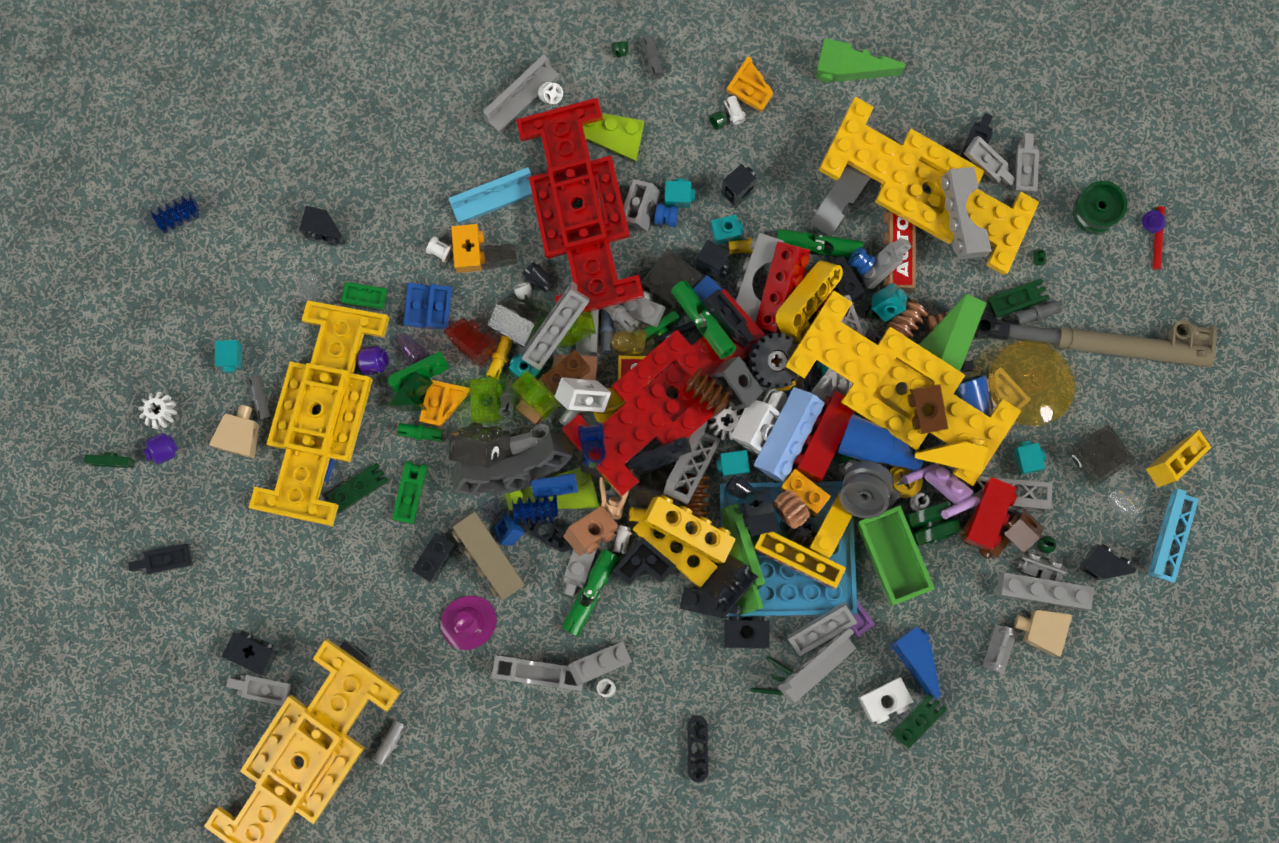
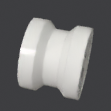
(555, 93)

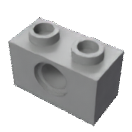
(641, 204)

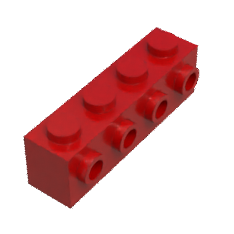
(783, 278)
(825, 438)

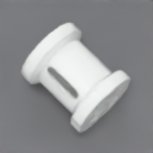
(439, 249)

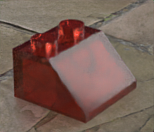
(470, 341)

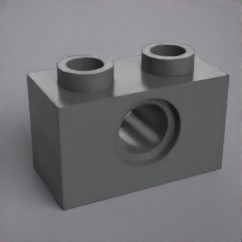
(738, 381)

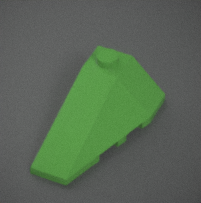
(842, 63)
(954, 334)

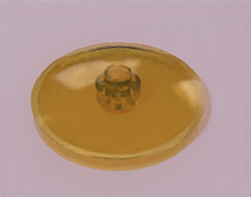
(1033, 381)

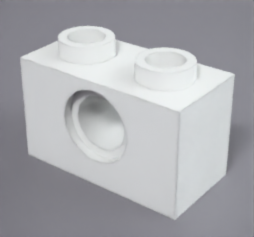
(582, 394)
(872, 700)

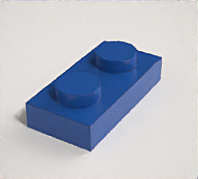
(552, 486)

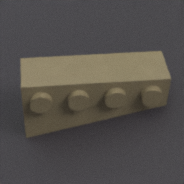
(487, 554)

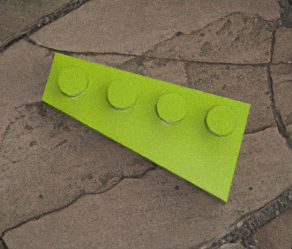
(616, 134)
(584, 499)

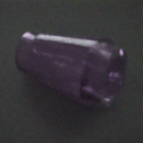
(411, 349)

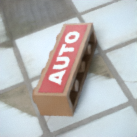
(905, 274)

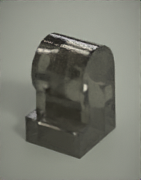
(500, 255)

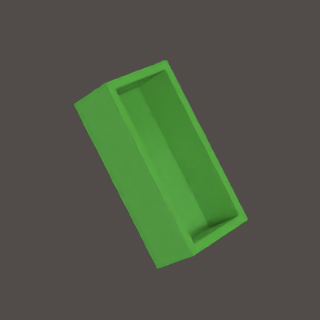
(895, 556)

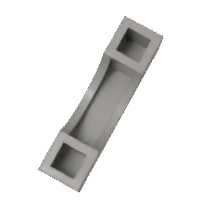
(969, 239)
(762, 255)
(1045, 591)
(534, 673)

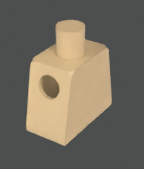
(237, 433)
(1045, 630)

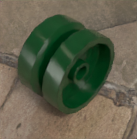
(1100, 207)
(934, 526)

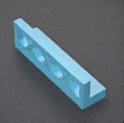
(491, 196)
(1167, 535)

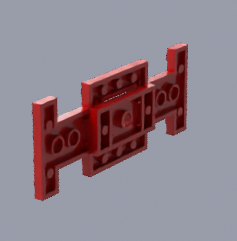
(580, 231)
(649, 410)

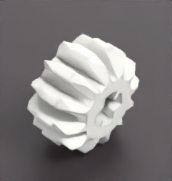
(150, 406)
(720, 425)

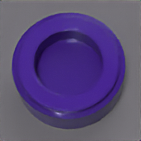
(1153, 221)

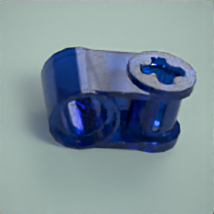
(592, 439)

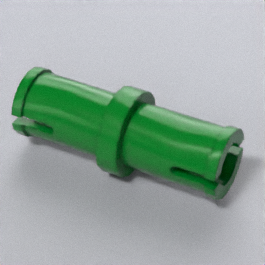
(420, 432)

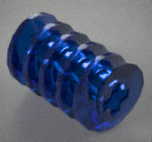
(176, 213)
(535, 509)

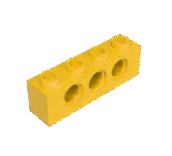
(656, 518)
(696, 575)

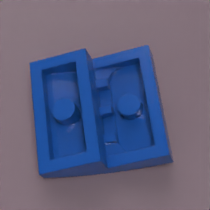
(427, 306)

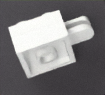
(759, 420)

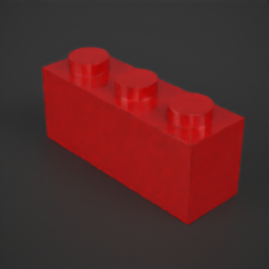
(991, 514)

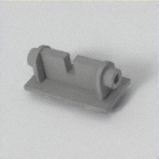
(1050, 568)
(999, 649)

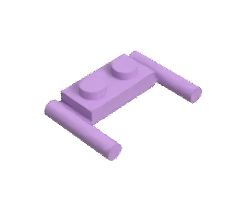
(948, 485)

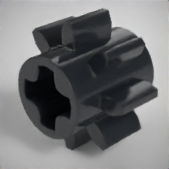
(802, 533)

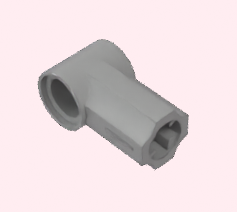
(525, 441)

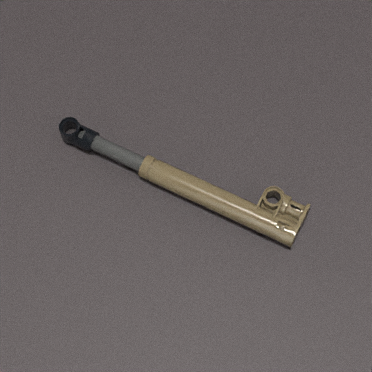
(1194, 348)

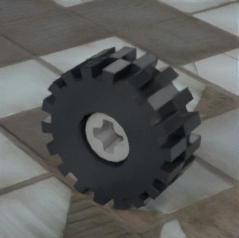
(760, 360)

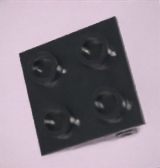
(729, 582)

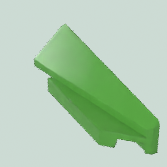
(744, 553)

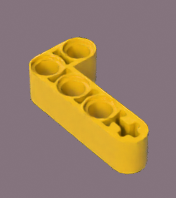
(806, 298)

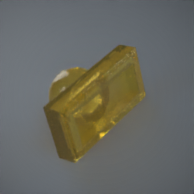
(629, 343)

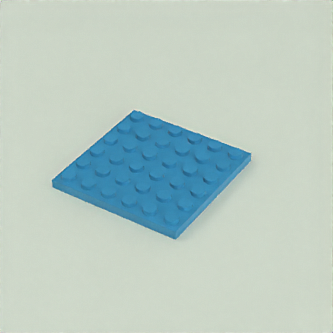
(789, 591)

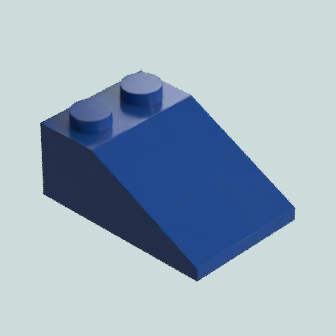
(918, 657)

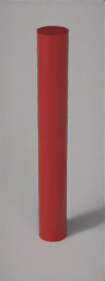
(1158, 244)

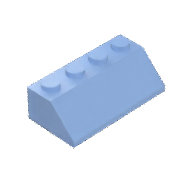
(789, 434)

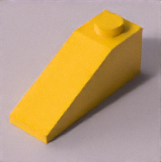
(961, 454)
(1178, 460)
(831, 530)

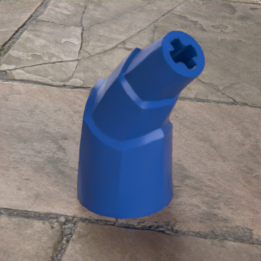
(975, 392)
(874, 443)

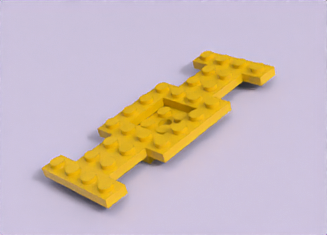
(902, 179)
(876, 373)
(310, 437)
(315, 736)

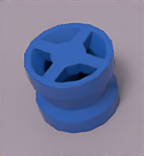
(861, 260)

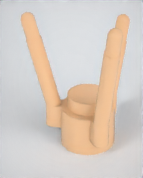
(614, 505)

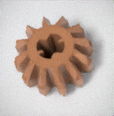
(791, 509)

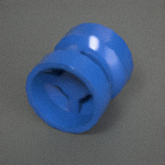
(666, 215)

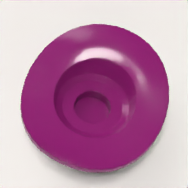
(468, 622)

